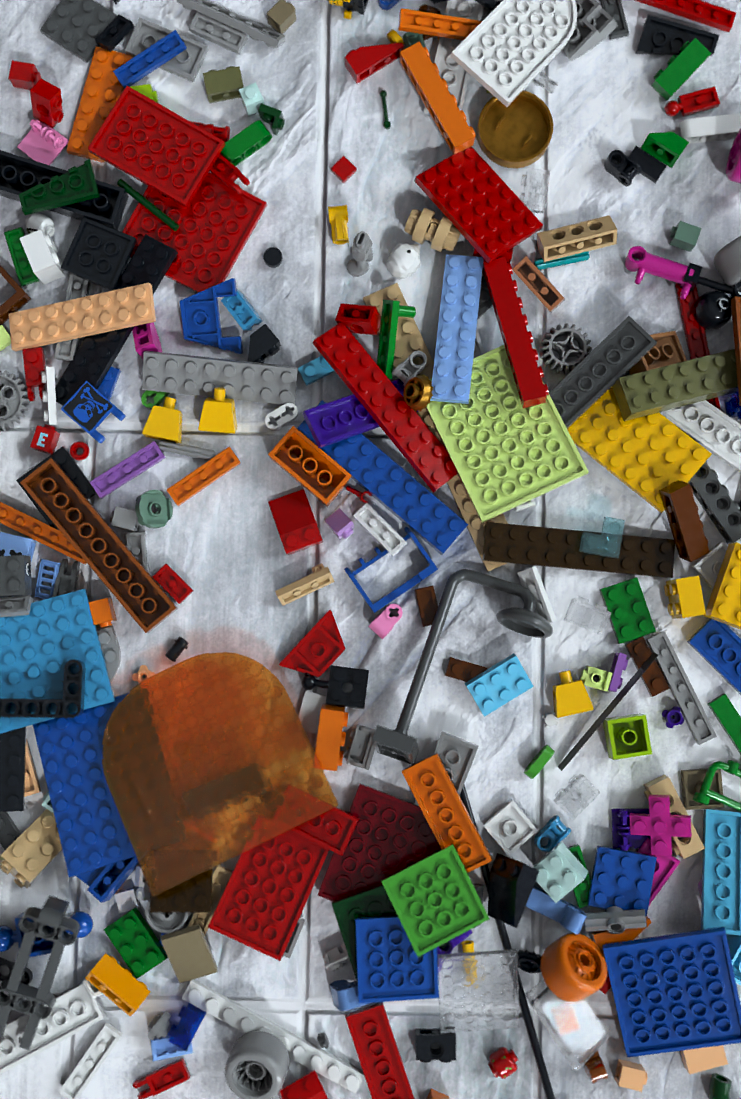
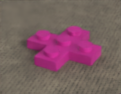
(660, 825)

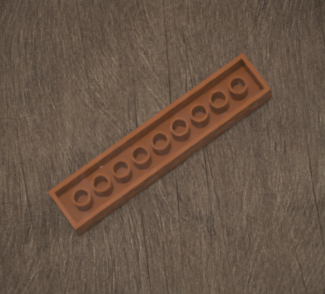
(99, 545)

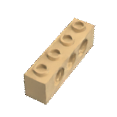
(577, 238)
(687, 845)

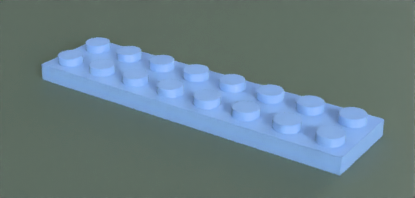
(457, 329)

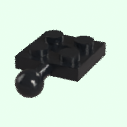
(335, 694)

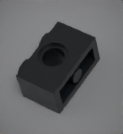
(426, 1037)

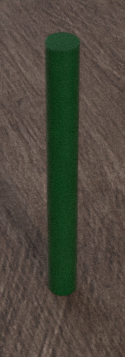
(148, 205)

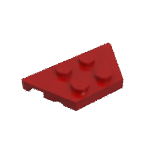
(317, 649)

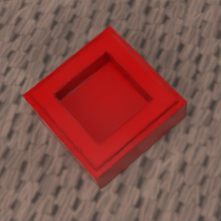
(343, 169)

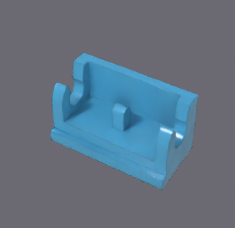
(242, 311)

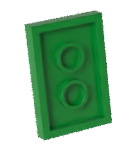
(628, 610)
(136, 942)

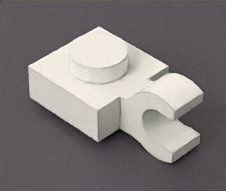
(140, 881)

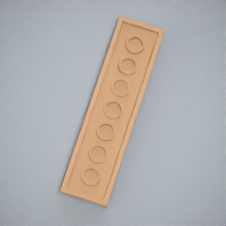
(82, 317)

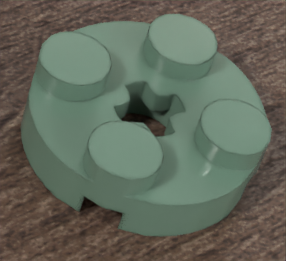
(145, 514)

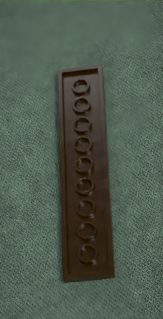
(561, 550)

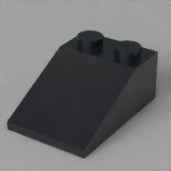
(509, 889)

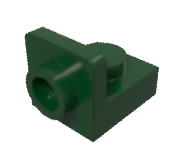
(272, 115)

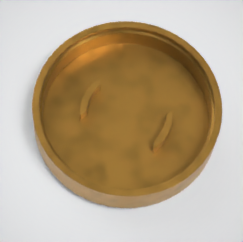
(515, 133)

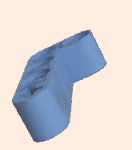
(567, 914)
(345, 995)

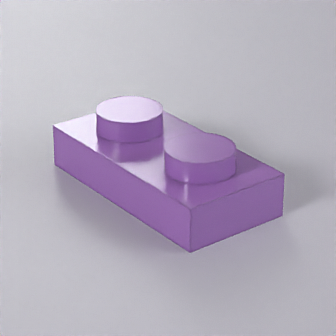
(618, 665)

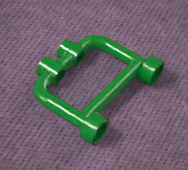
(705, 793)

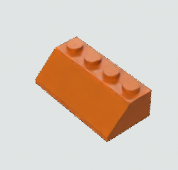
(310, 466)

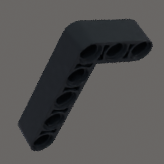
(43, 704)

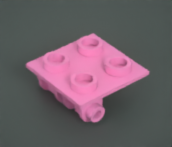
(42, 143)

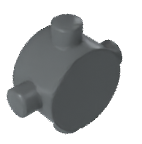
(323, 1040)

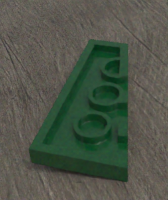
(69, 188)

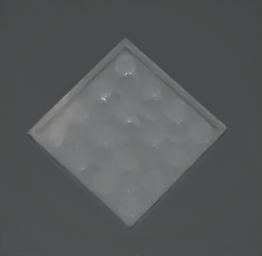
(478, 991)

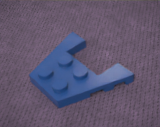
(202, 317)

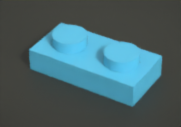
(315, 370)

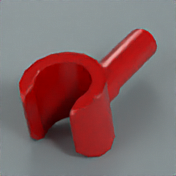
(358, 493)

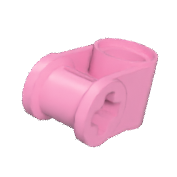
(384, 623)

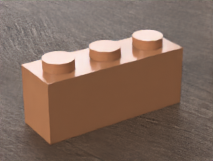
(538, 284)

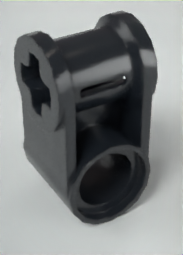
(623, 167)

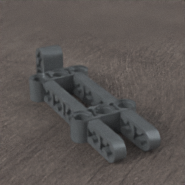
(50, 915)

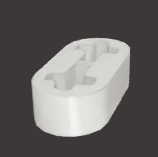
(278, 413)

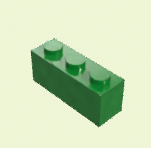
(680, 68)

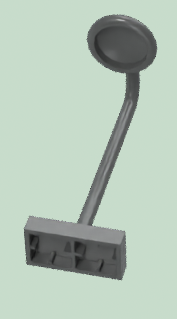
(521, 620)

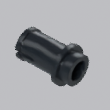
(177, 648)

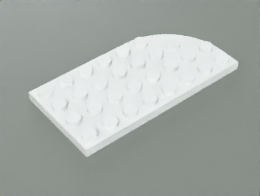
(516, 44)

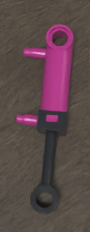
(673, 271)

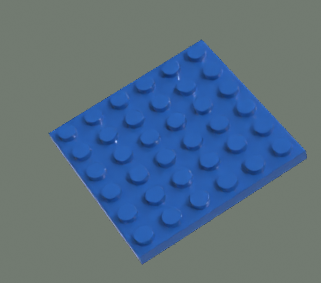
(675, 992)

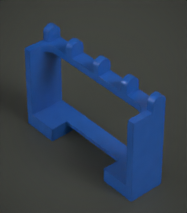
(404, 587)

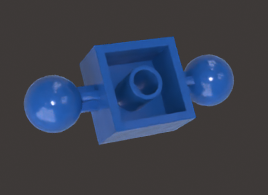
(41, 946)

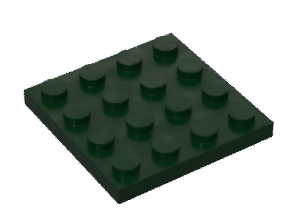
(365, 904)

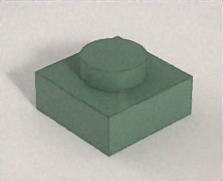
(412, 38)

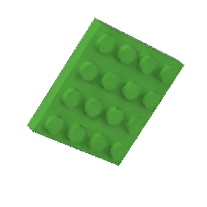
(435, 900)

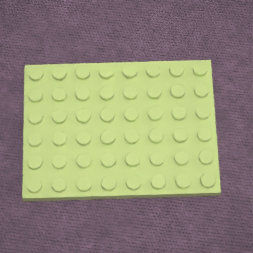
(501, 448)

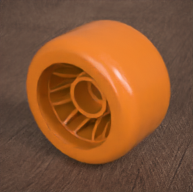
(573, 967)

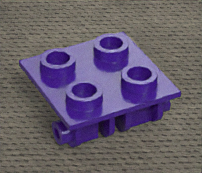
(621, 829)

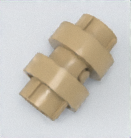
(425, 227)

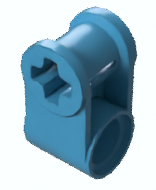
(552, 833)

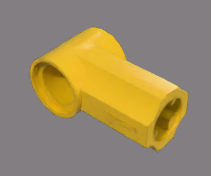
(338, 219)

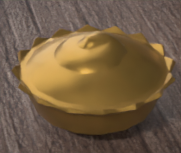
(418, 392)

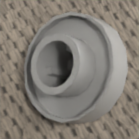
(160, 1026)

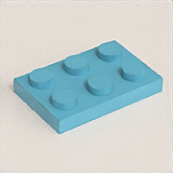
(499, 684)

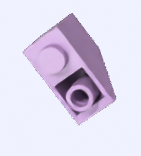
(340, 524)

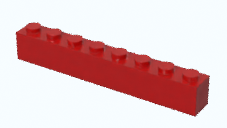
(514, 332)

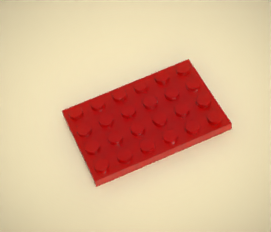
(156, 146)
(478, 203)
(269, 892)

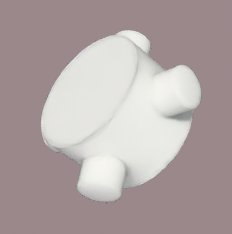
(550, 720)

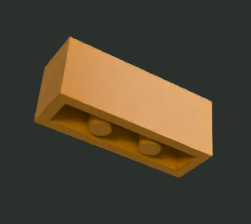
(118, 984)

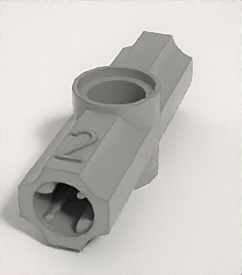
(615, 920)

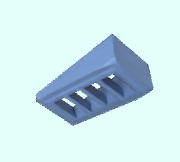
(41, 578)

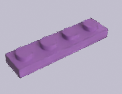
(127, 469)

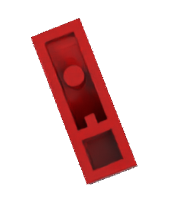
(370, 59)

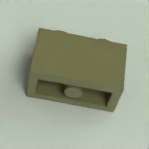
(223, 84)

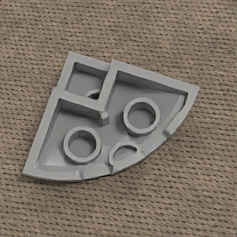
(591, 28)

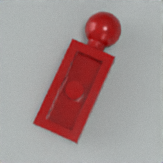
(693, 102)

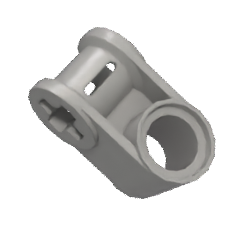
(407, 369)

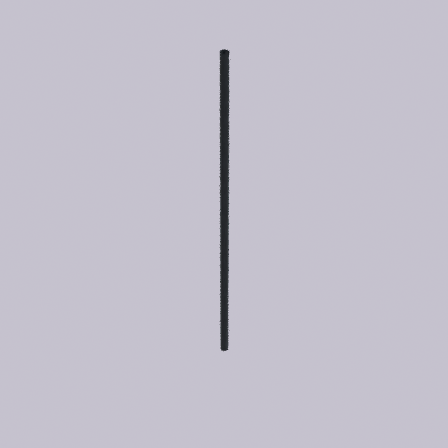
(522, 998)

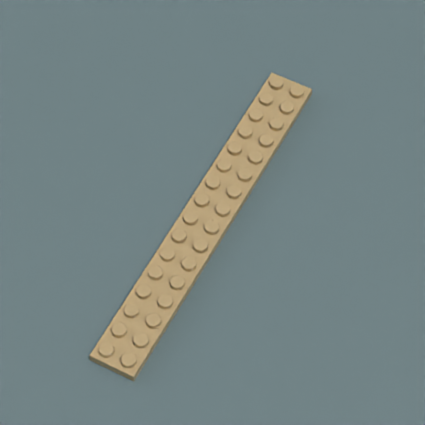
(410, 340)

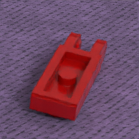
(228, 173)
(33, 365)
(163, 1079)

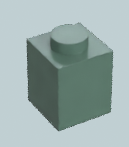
(684, 236)

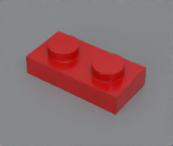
(173, 583)

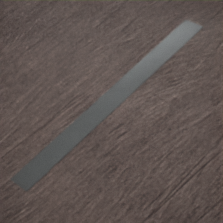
(607, 711)

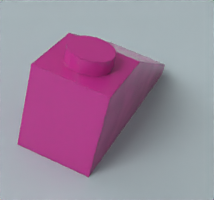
(146, 338)

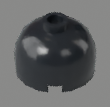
(713, 310)

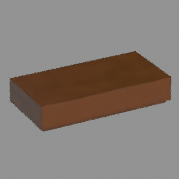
(427, 604)

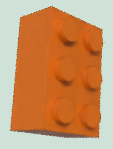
(331, 736)

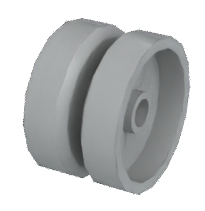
(165, 922)

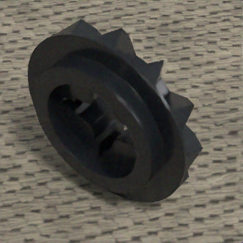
(529, 961)

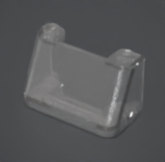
(569, 1024)

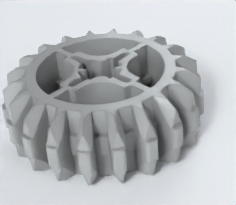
(558, 347)

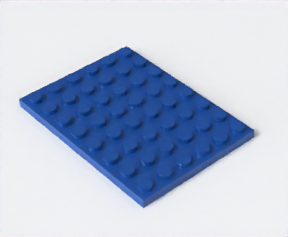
(79, 794)

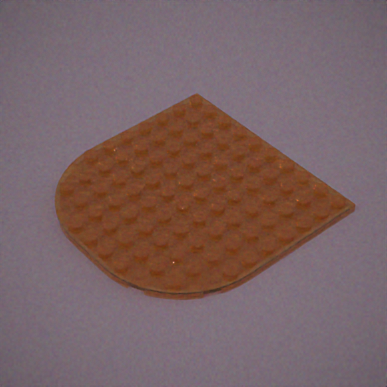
(209, 766)

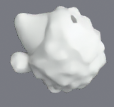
(404, 260)

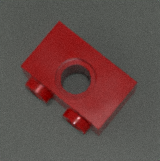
(46, 103)
(359, 318)

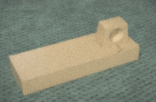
(320, 578)

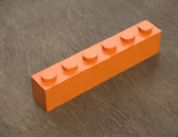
(437, 98)

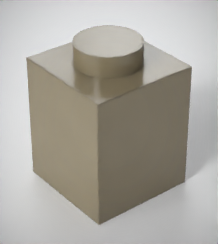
(281, 16)

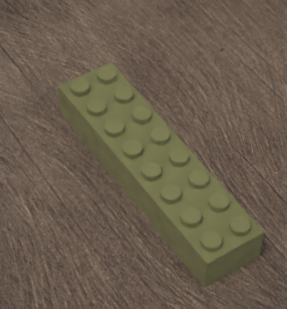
(676, 385)

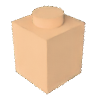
(630, 1075)

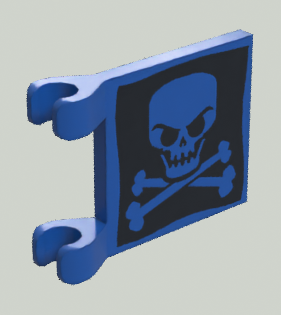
(89, 409)

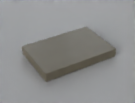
(189, 953)

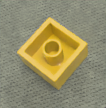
(685, 597)

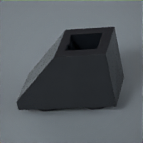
(262, 344)

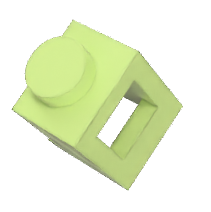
(604, 678)

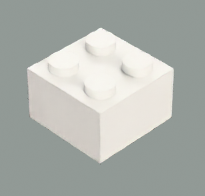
(42, 256)

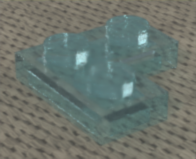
(606, 544)

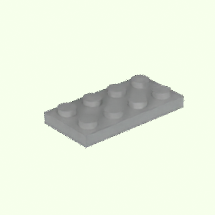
(183, 65)
(456, 757)

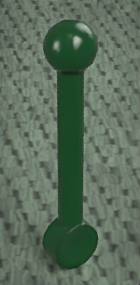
(387, 124)

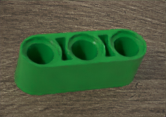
(246, 143)

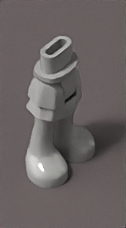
(361, 253)

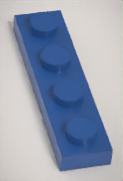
(150, 59)

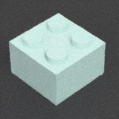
(559, 872)

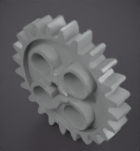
(15, 403)

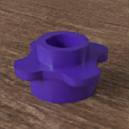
(678, 717)

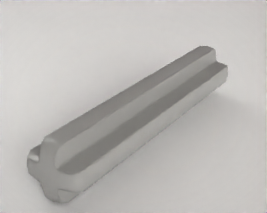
(187, 450)

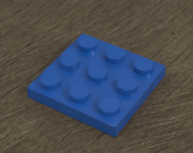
(621, 879)

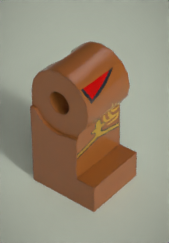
(595, 1068)

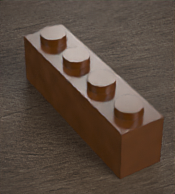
(684, 520)

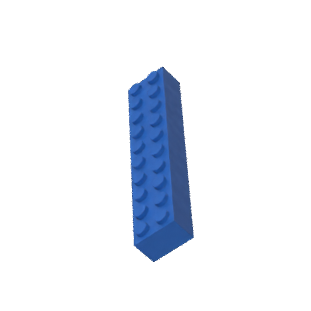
(395, 489)

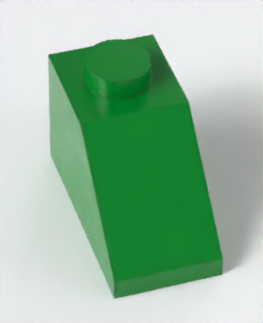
(665, 147)

